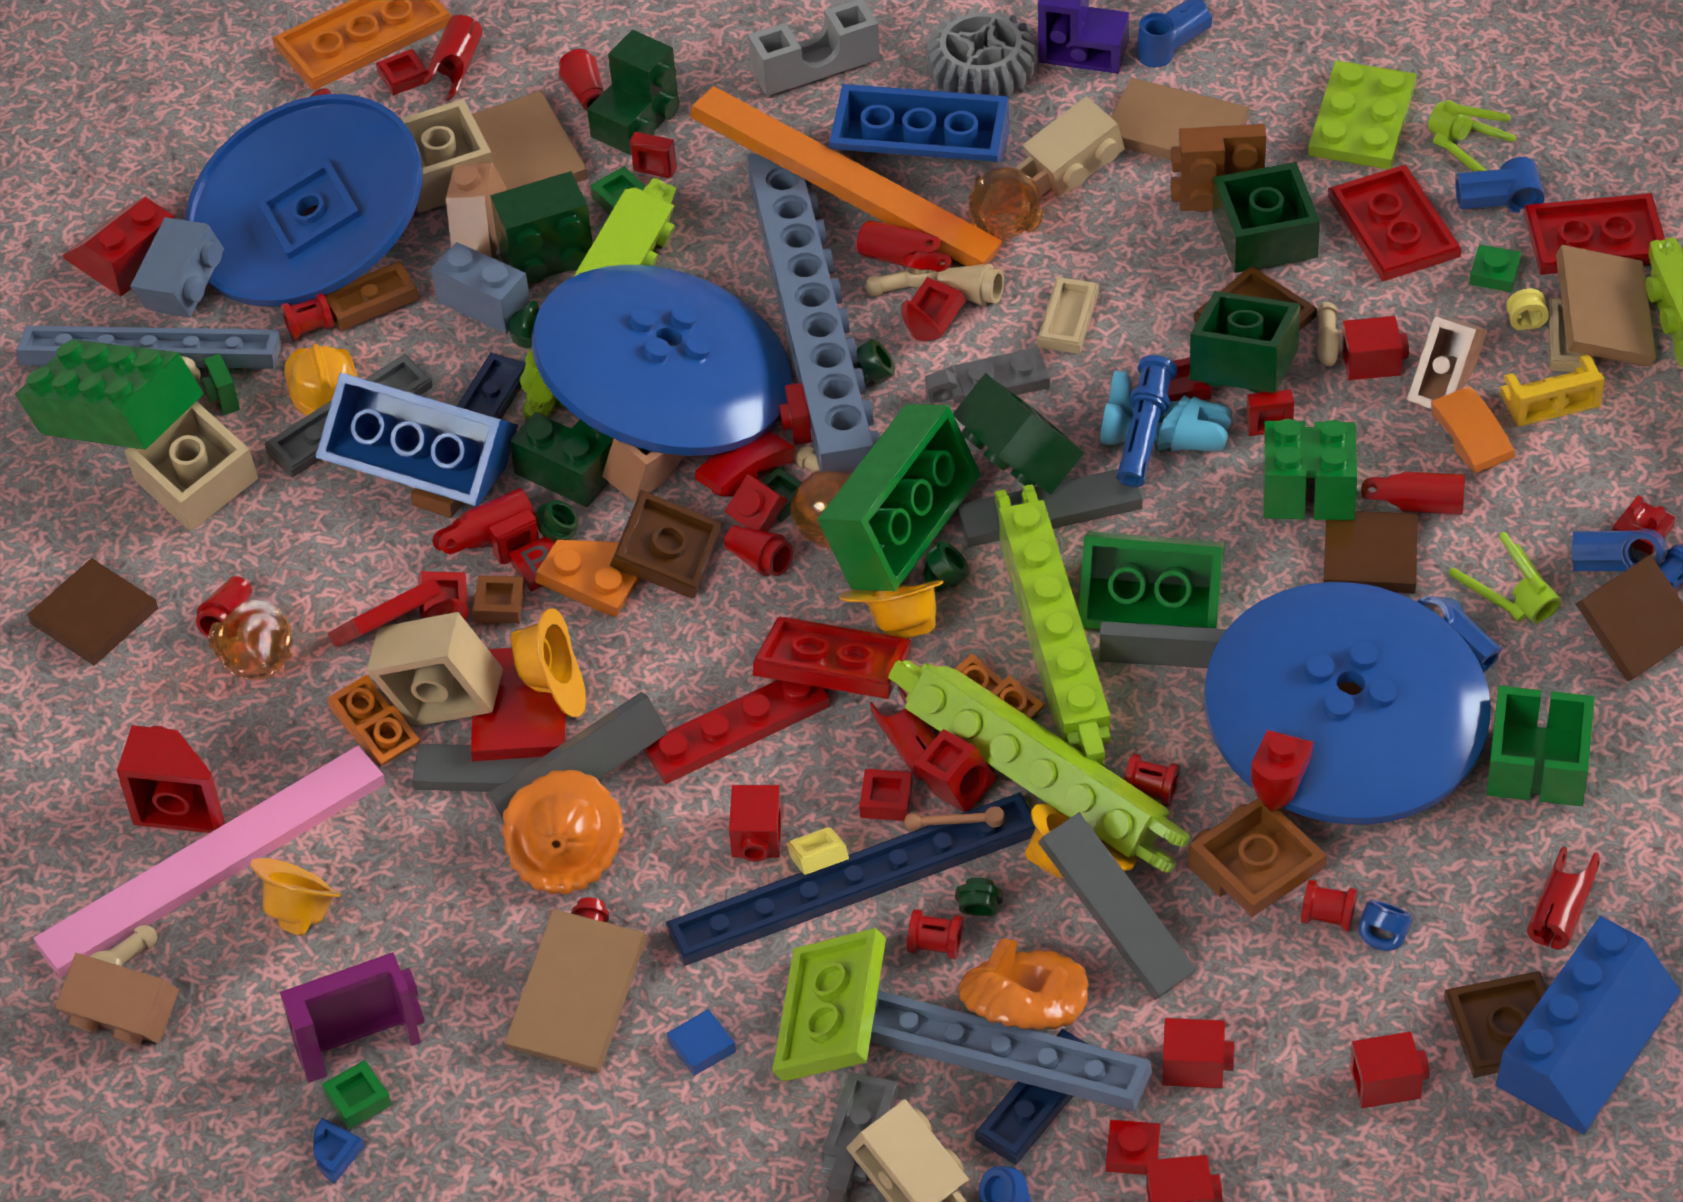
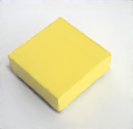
(817, 850)

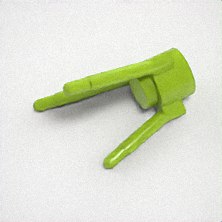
(1453, 122)
(1532, 594)

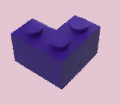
(1081, 35)

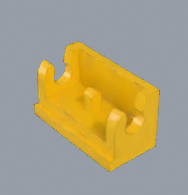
(1554, 395)

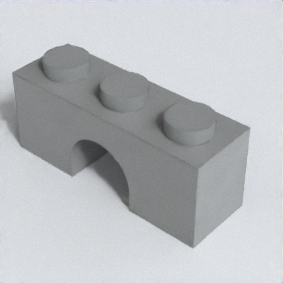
(844, 43)

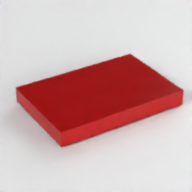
(1394, 222)
(1603, 225)
(385, 612)
(830, 657)
(521, 722)

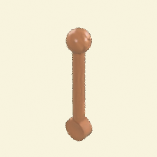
(993, 817)

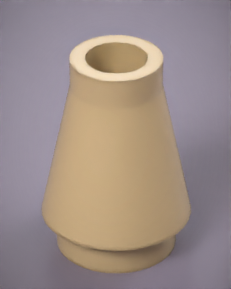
(977, 283)

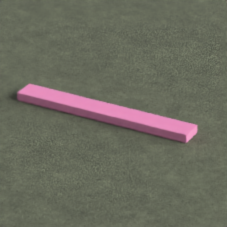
(210, 859)

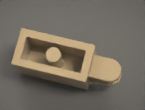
(1071, 148)
(908, 1159)

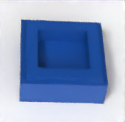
(701, 1042)

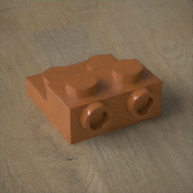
(1209, 154)
(1254, 856)

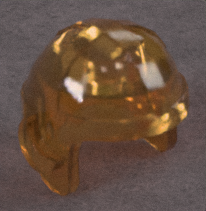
(1005, 203)
(812, 499)
(253, 640)

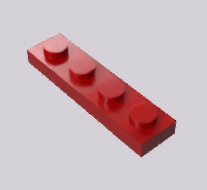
(733, 727)

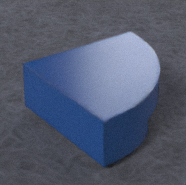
(334, 1149)

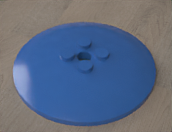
(309, 152)
(610, 363)
(1375, 751)

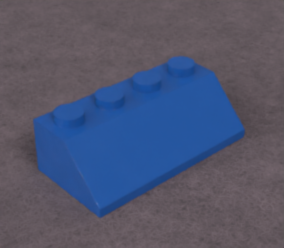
(921, 123)
(415, 440)
(1588, 1026)

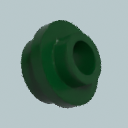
(556, 520)
(978, 897)

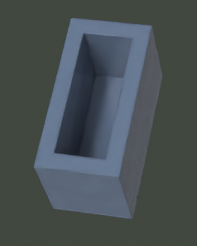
(177, 267)
(480, 286)

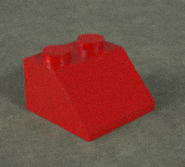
(119, 245)
(167, 782)

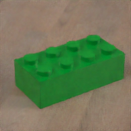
(109, 393)
(899, 497)

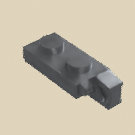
(1017, 371)
(860, 1104)

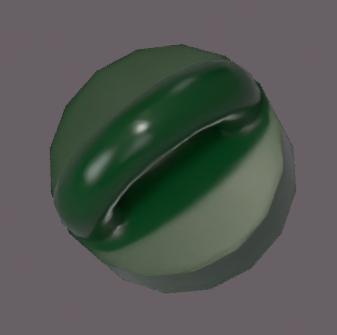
(522, 325)
(875, 362)
(946, 564)

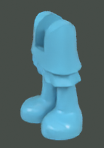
(1184, 426)

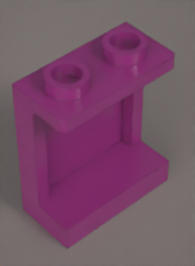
(349, 1008)

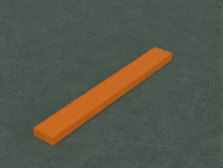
(842, 176)

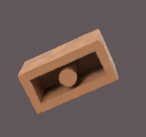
(116, 999)

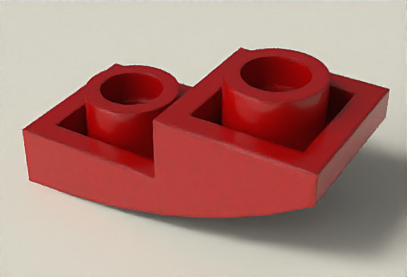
(727, 470)

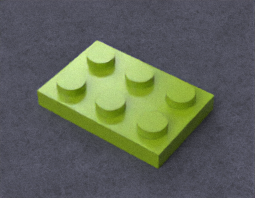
(1362, 114)
(829, 1005)

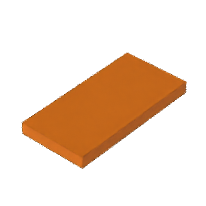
(356, 36)

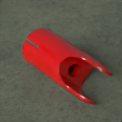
(455, 51)
(901, 246)
(1419, 491)
(472, 527)
(906, 733)
(1561, 903)

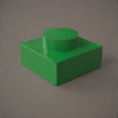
(610, 188)
(1495, 268)
(219, 385)
(356, 1094)

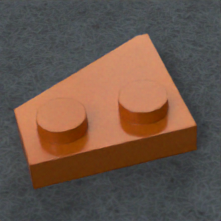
(585, 575)

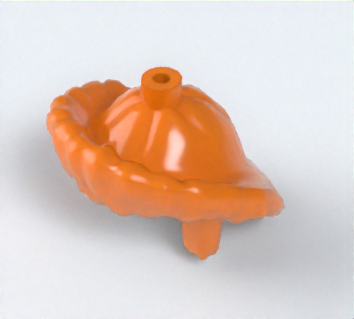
(562, 831)
(1026, 988)

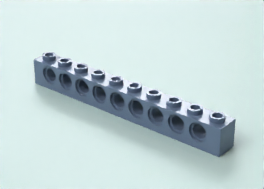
(811, 315)

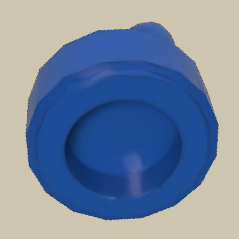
(1387, 918)
(1003, 1185)

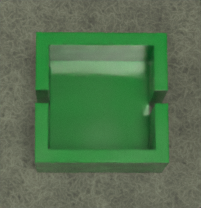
(1305, 452)
(1536, 758)

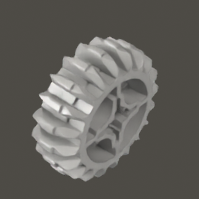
(981, 54)

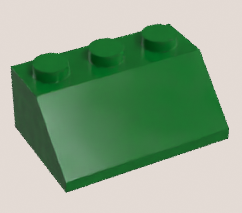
(1150, 580)

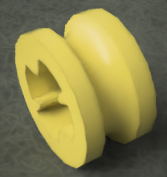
(1527, 309)

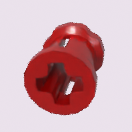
(307, 316)
(1153, 778)
(1329, 905)
(934, 934)

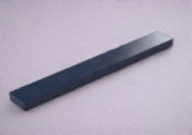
(847, 882)

